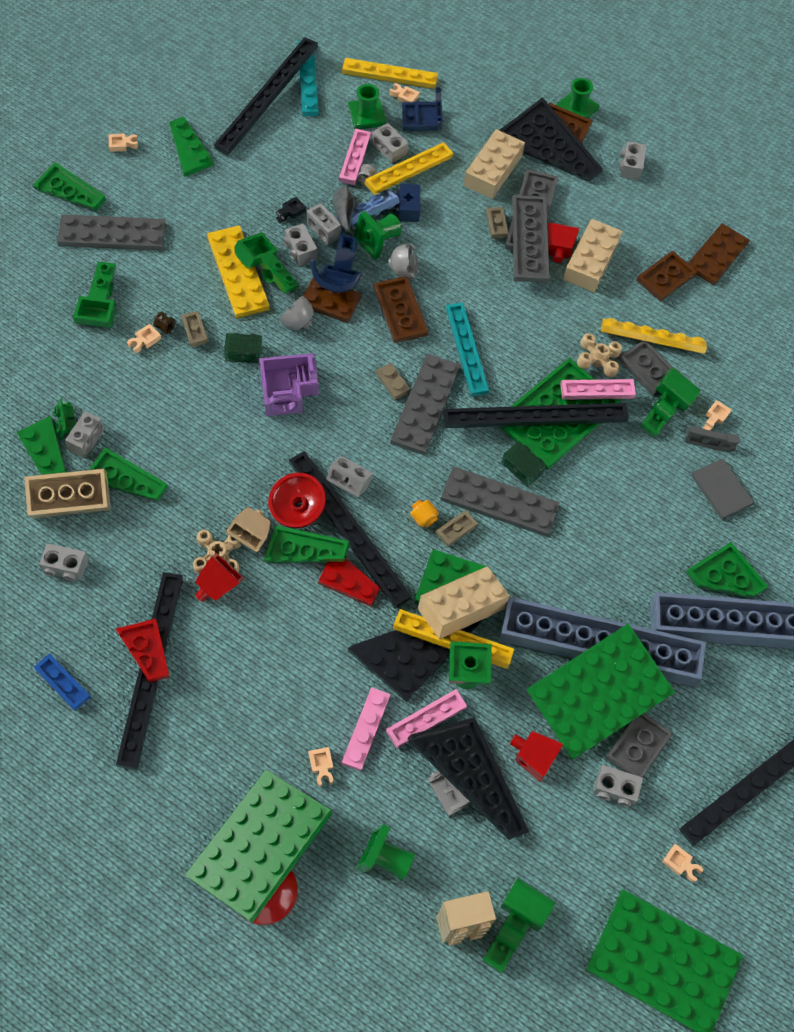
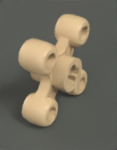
(599, 355)
(214, 547)

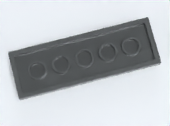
(535, 184)
(111, 232)
(530, 239)
(425, 404)
(500, 501)

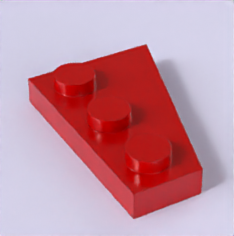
(349, 581)
(146, 648)

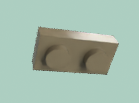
(497, 222)
(194, 329)
(392, 381)
(456, 528)

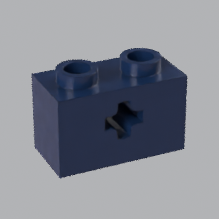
(409, 203)
(345, 252)

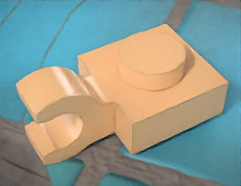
(716, 414)

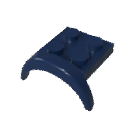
(423, 115)
(334, 279)

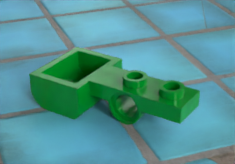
(260, 251)
(96, 308)
(676, 392)
(525, 909)

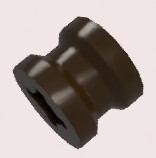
(164, 322)

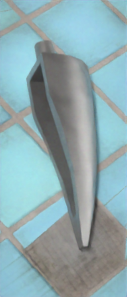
(344, 205)

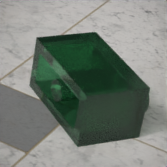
(243, 347)
(523, 463)

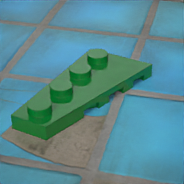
(190, 150)
(67, 186)
(43, 446)
(128, 477)
(298, 546)

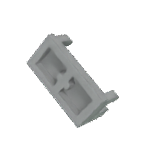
(448, 795)

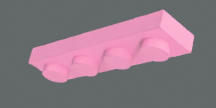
(355, 156)
(598, 389)
(426, 718)
(366, 729)

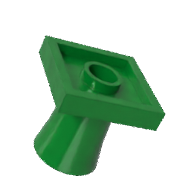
(578, 99)
(367, 110)
(372, 234)
(470, 664)
(385, 855)

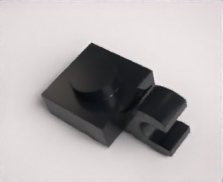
(291, 208)

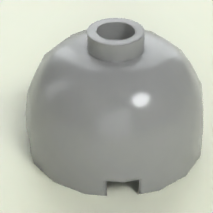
(404, 261)
(298, 315)

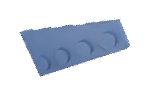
(386, 200)

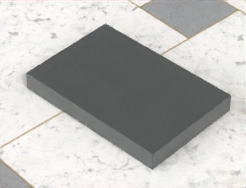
(645, 365)
(722, 489)
(639, 745)

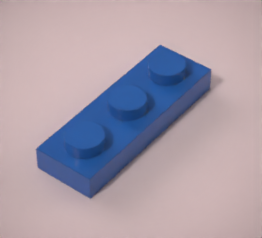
(62, 682)

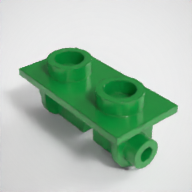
(63, 413)

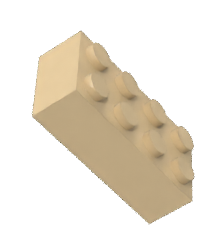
(494, 164)
(592, 255)
(67, 493)
(463, 602)
(465, 918)

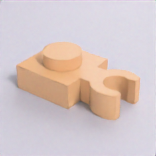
(404, 95)
(120, 142)
(145, 337)
(321, 762)
(679, 862)

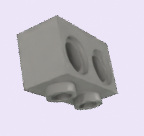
(389, 142)
(633, 160)
(324, 224)
(300, 244)
(85, 434)
(349, 476)
(65, 558)
(618, 780)

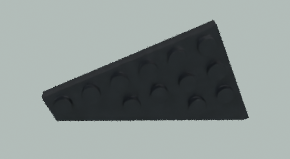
(552, 141)
(402, 659)
(469, 765)

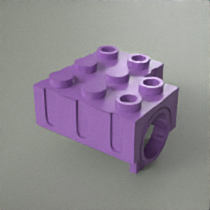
(287, 381)

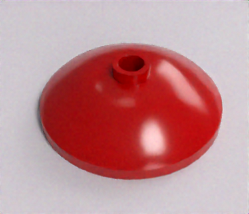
(292, 490)
(280, 903)

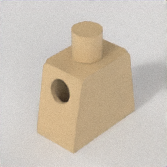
(250, 528)

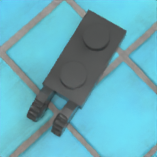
(712, 439)

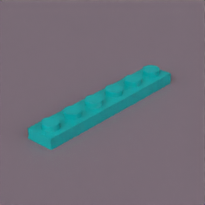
(308, 87)
(467, 349)

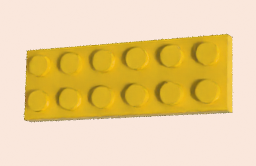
(241, 284)

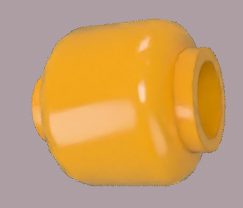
(424, 513)

